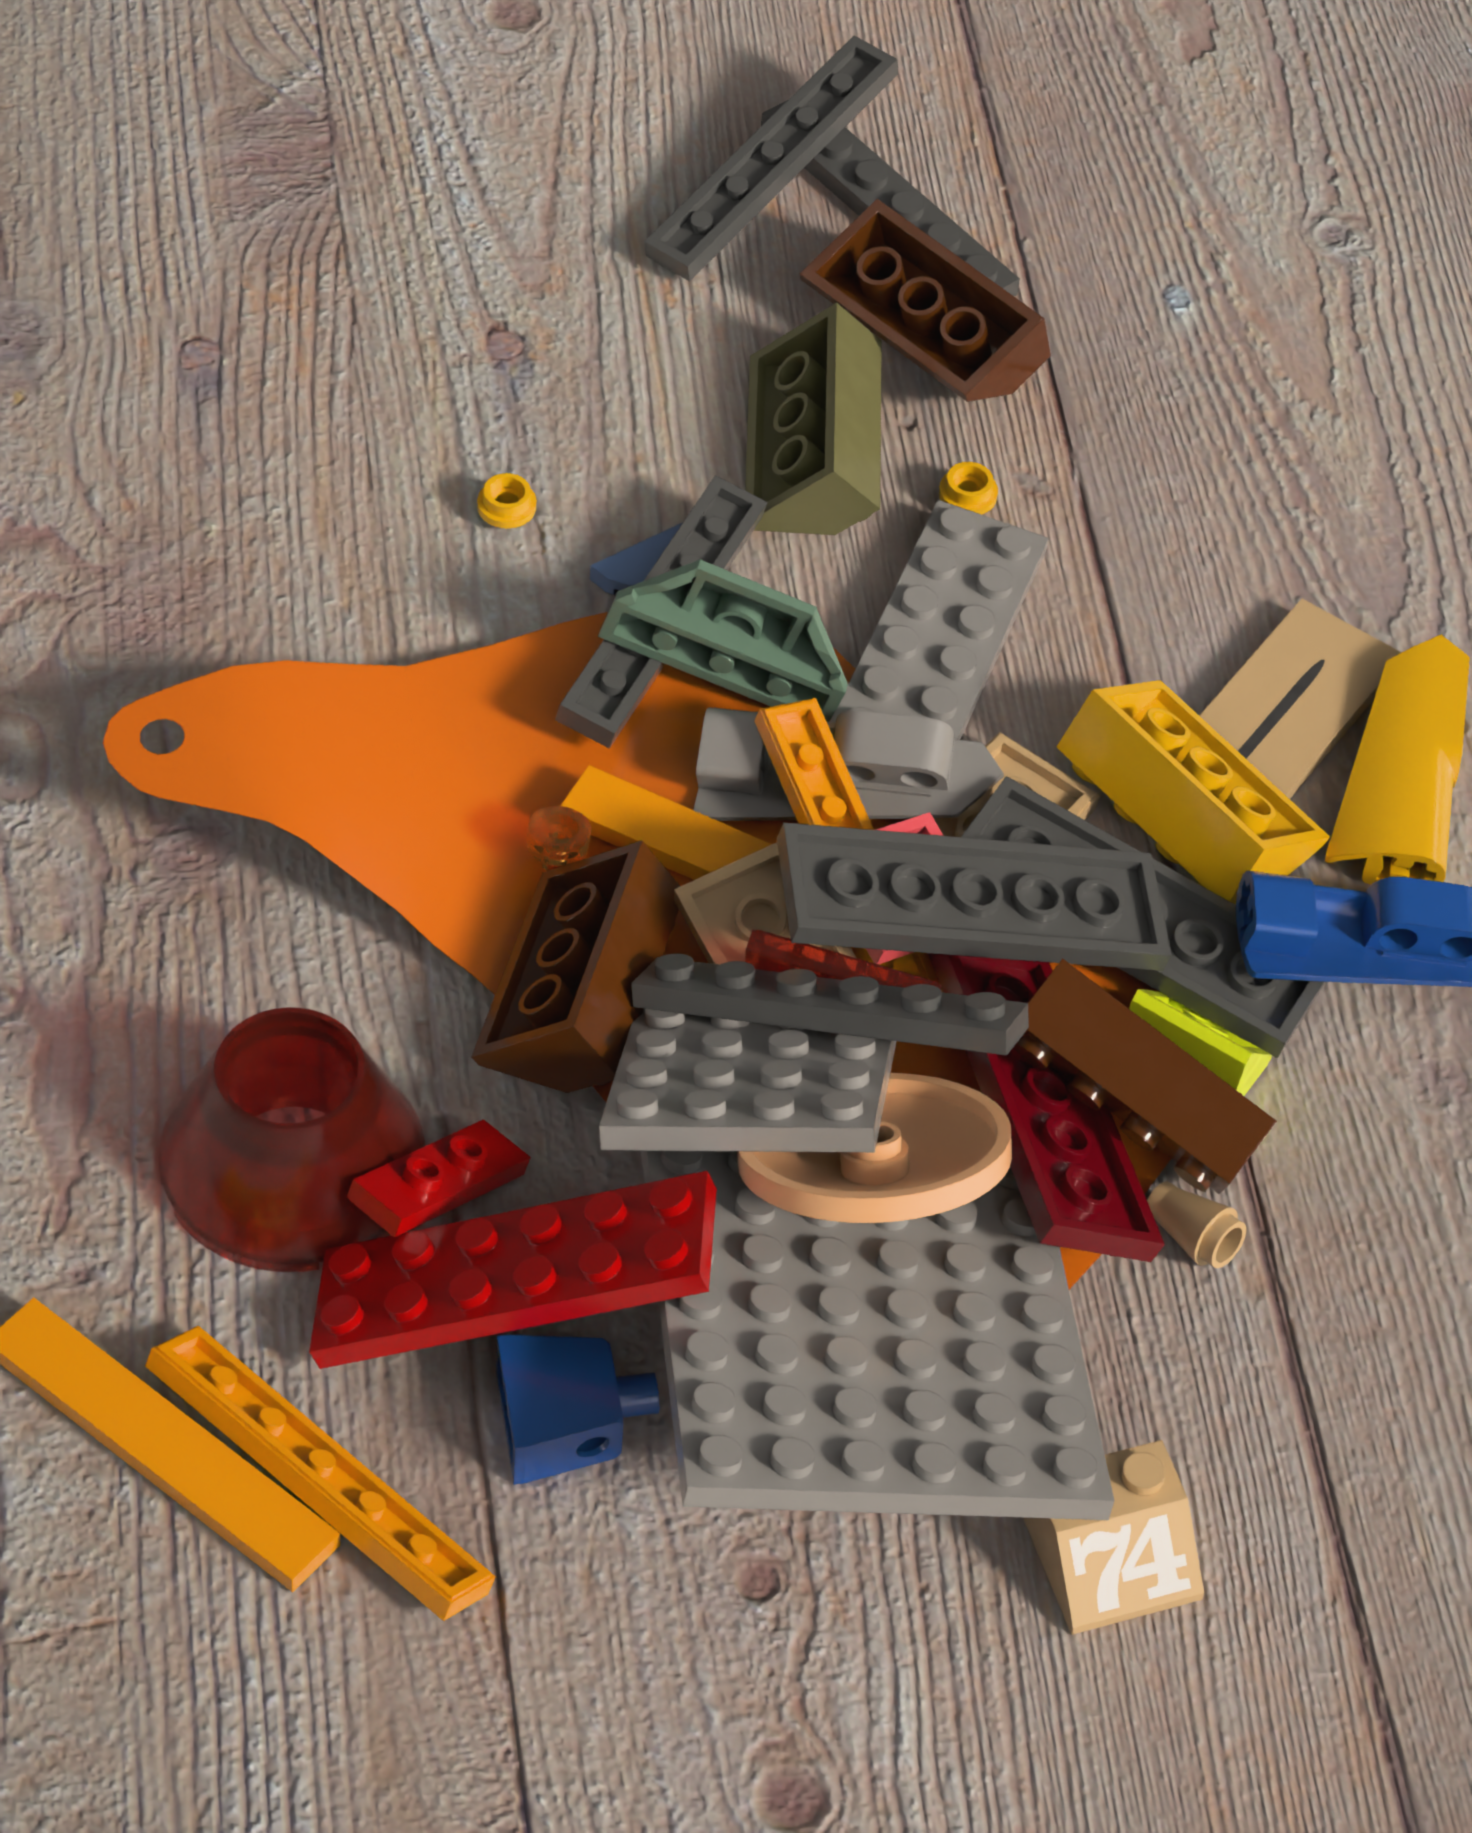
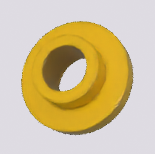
(969, 487)
(506, 501)

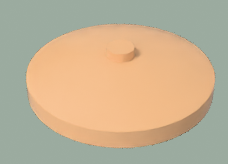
(931, 1155)

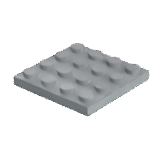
(744, 1088)

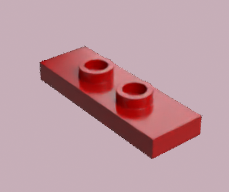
(438, 1177)

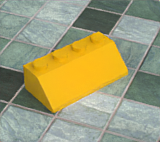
(1187, 787)

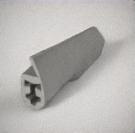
(895, 761)

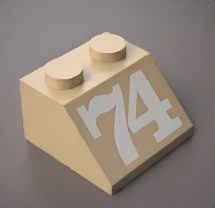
(1134, 1560)

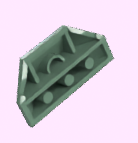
(730, 635)

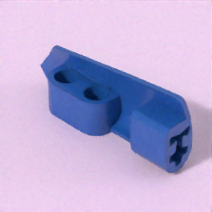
(1388, 935)

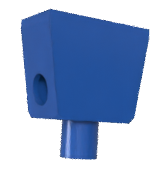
(565, 1403)

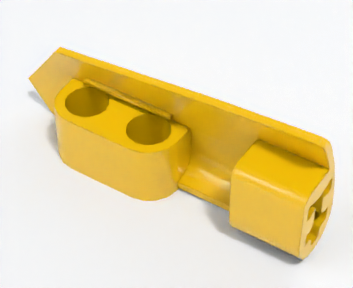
(1406, 767)

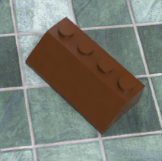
(930, 305)
(572, 970)
(1141, 1079)

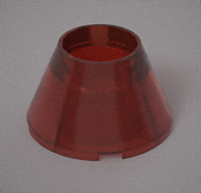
(280, 1189)

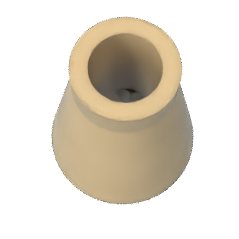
(1199, 1225)

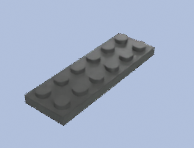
(972, 897)
(1201, 927)

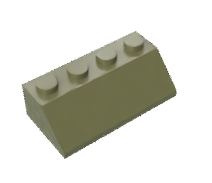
(816, 426)

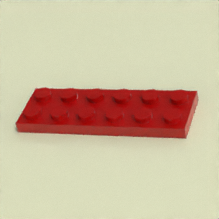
(515, 1270)

